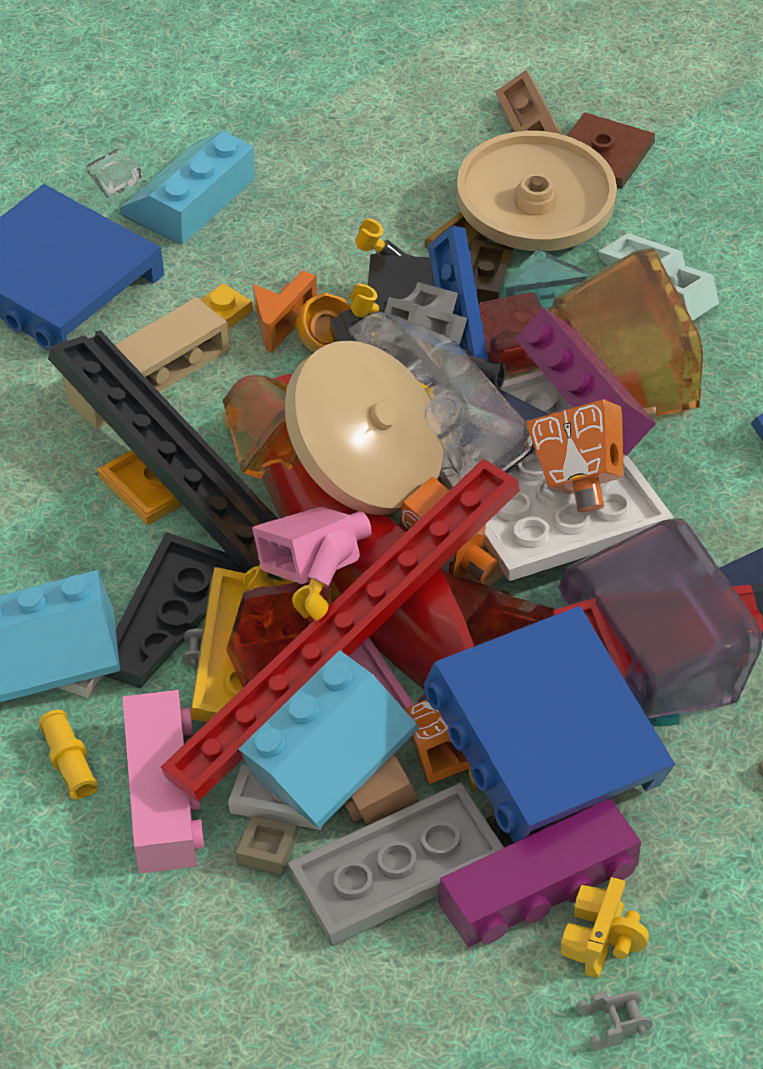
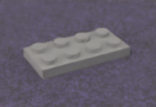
(392, 862)

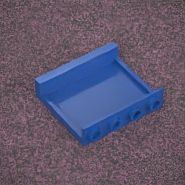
(65, 264)
(546, 722)

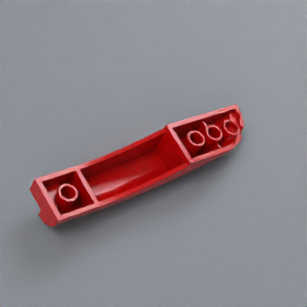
(423, 627)

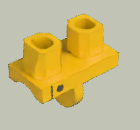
(604, 909)

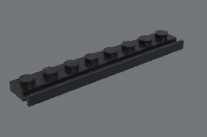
(165, 443)

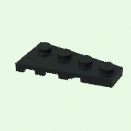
(165, 606)

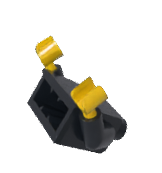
(390, 271)

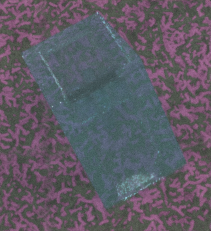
(545, 277)

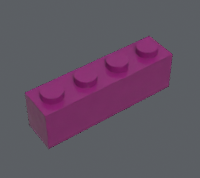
(580, 373)
(539, 873)

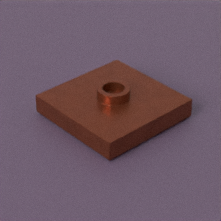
(616, 142)

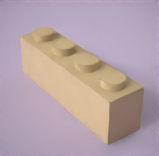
(167, 350)

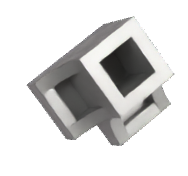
(430, 308)

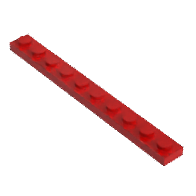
(344, 627)

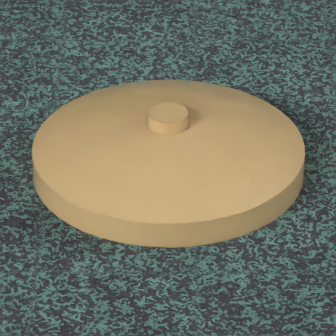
(536, 190)
(361, 426)

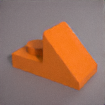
(279, 312)

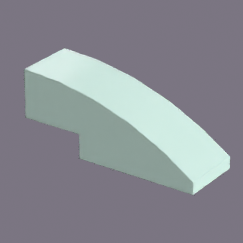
(693, 286)

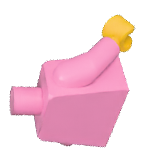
(307, 550)

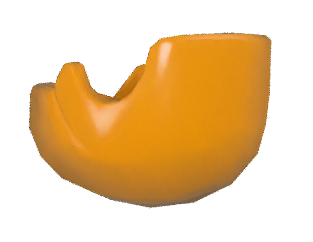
(315, 320)

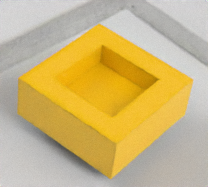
(228, 304)

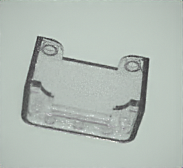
(470, 413)

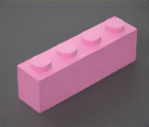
(160, 810)

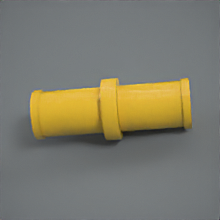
(67, 754)

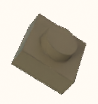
(266, 845)

